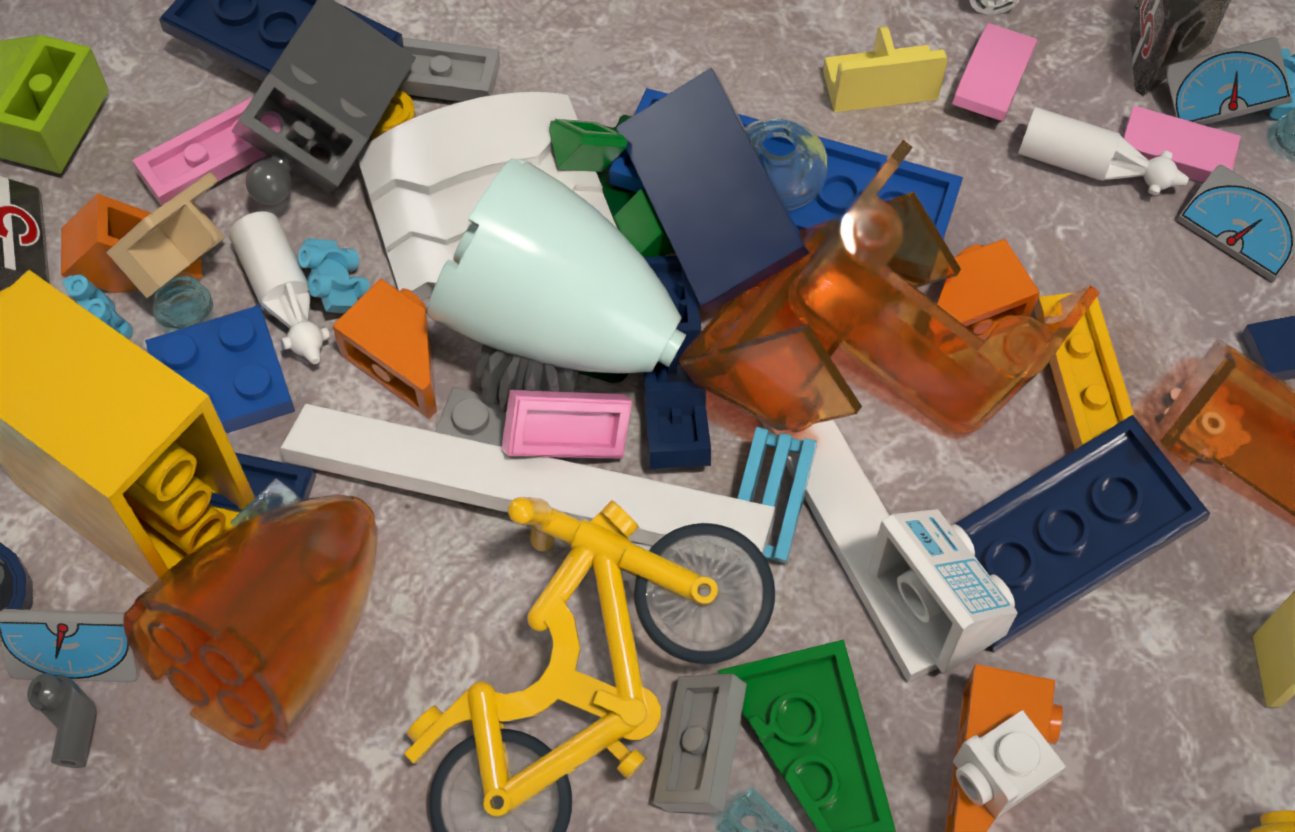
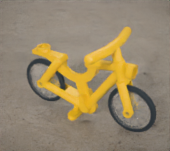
(699, 598)

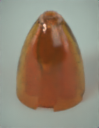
(260, 616)

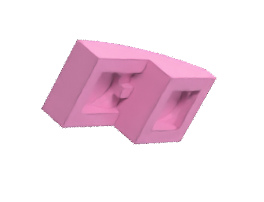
(994, 72)

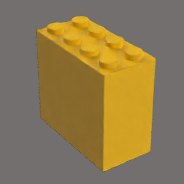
(109, 434)

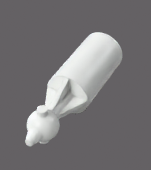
(1094, 152)
(278, 280)

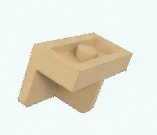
(167, 240)

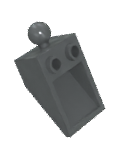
(326, 95)

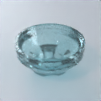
(796, 175)

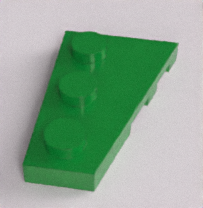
(817, 736)

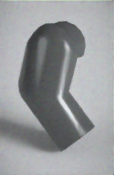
(69, 711)

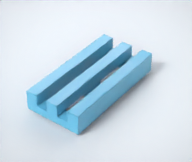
(783, 444)

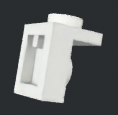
(1006, 765)

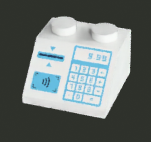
(940, 586)

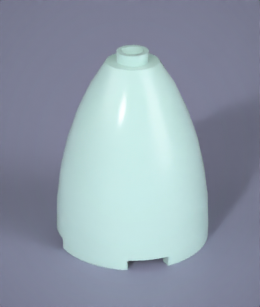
(554, 281)

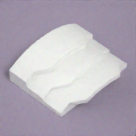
(439, 164)

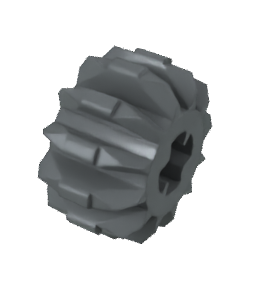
(501, 372)

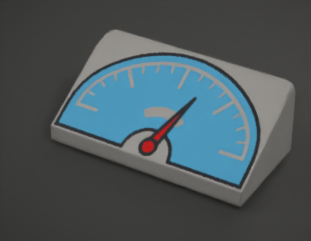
(1229, 82)
(1243, 222)
(67, 644)

